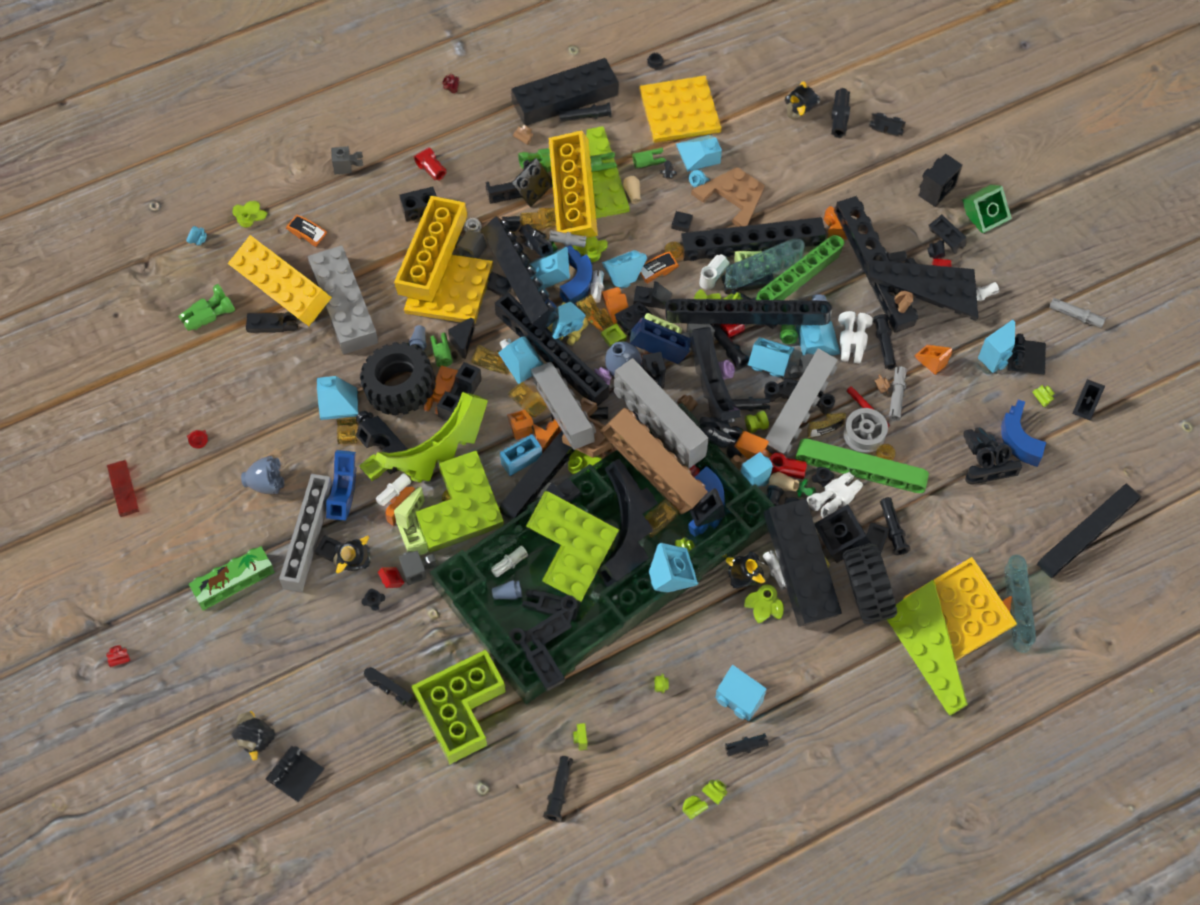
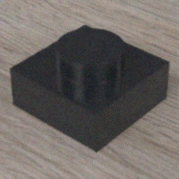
(682, 221)
(326, 548)

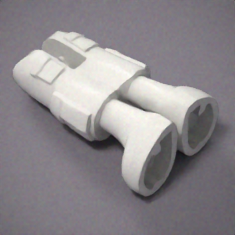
(853, 341)
(839, 491)

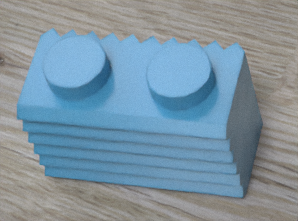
(520, 455)

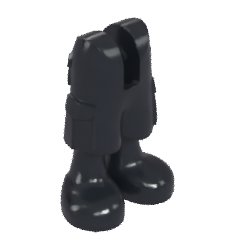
(721, 434)
(986, 448)

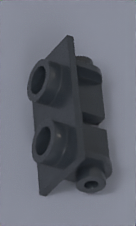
(894, 124)

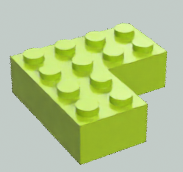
(470, 508)
(582, 542)
(448, 702)

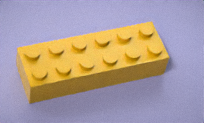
(573, 184)
(431, 249)
(279, 280)

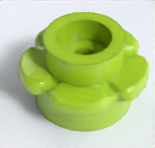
(661, 684)

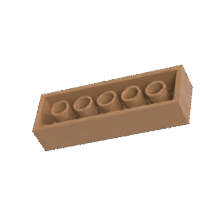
(653, 461)

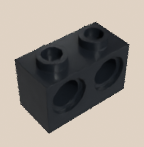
(417, 200)

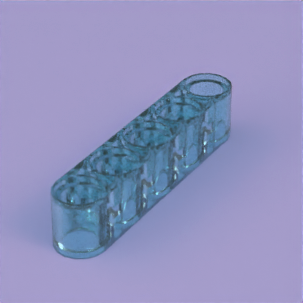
(764, 263)
(1023, 595)

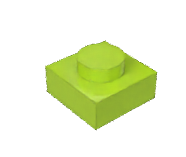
(613, 334)
(580, 736)

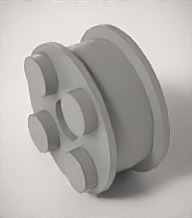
(865, 430)

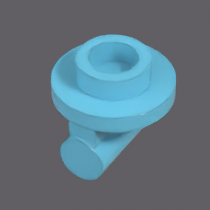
(697, 178)
(196, 236)

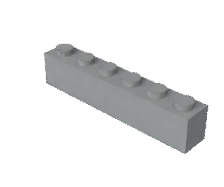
(800, 401)
(563, 405)
(306, 533)

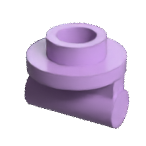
(727, 369)
(604, 374)

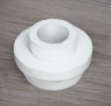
(473, 222)

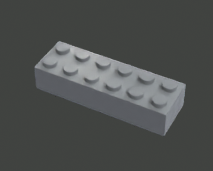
(346, 307)
(660, 413)

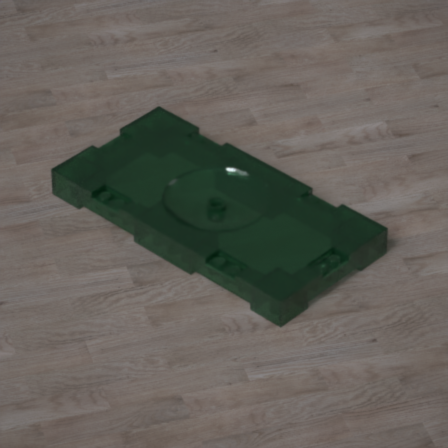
(604, 612)

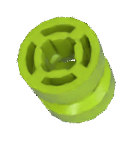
(756, 422)

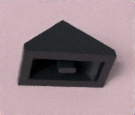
(461, 336)
(1088, 399)
(708, 509)

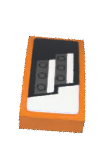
(308, 230)
(659, 265)

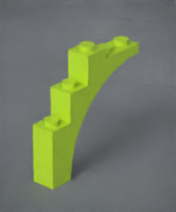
(442, 446)

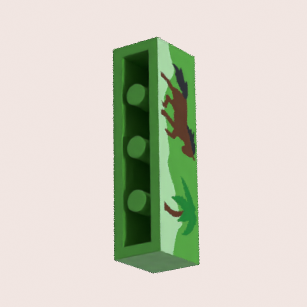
(231, 578)

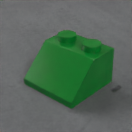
(987, 207)

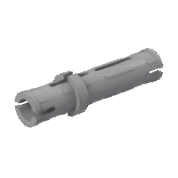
(1078, 313)
(898, 387)

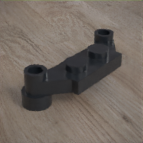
(785, 388)
(550, 627)

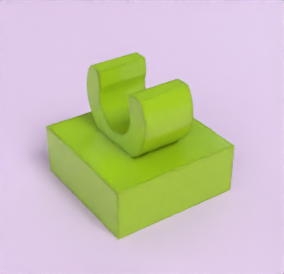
(372, 468)

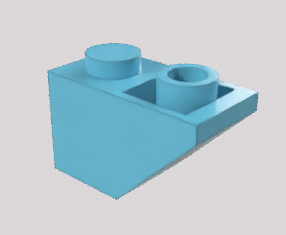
(569, 320)
(757, 470)

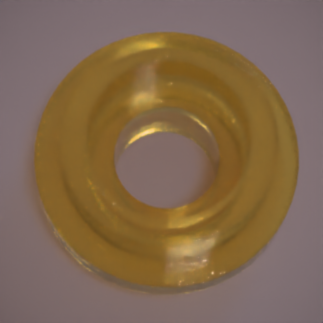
(674, 245)
(886, 448)

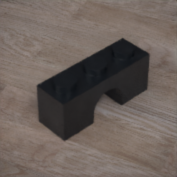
(466, 381)
(376, 433)

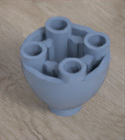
(619, 354)
(264, 476)

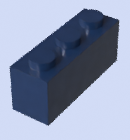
(657, 338)

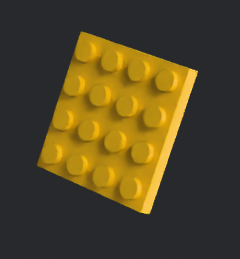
(680, 109)
(458, 292)
(970, 608)

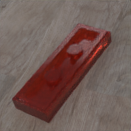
(123, 488)

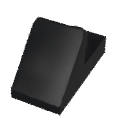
(652, 297)
(565, 490)

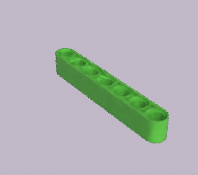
(803, 270)
(863, 465)

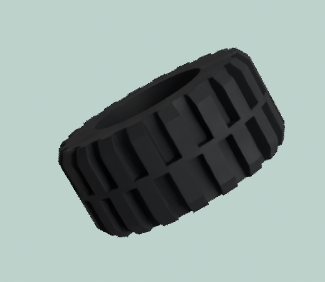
(392, 360)
(870, 583)

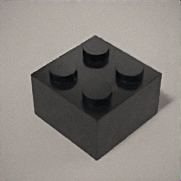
(940, 179)
(841, 532)

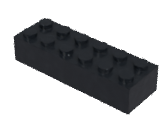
(565, 91)
(802, 562)

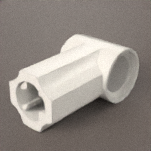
(713, 271)

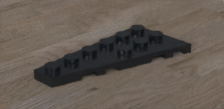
(930, 283)

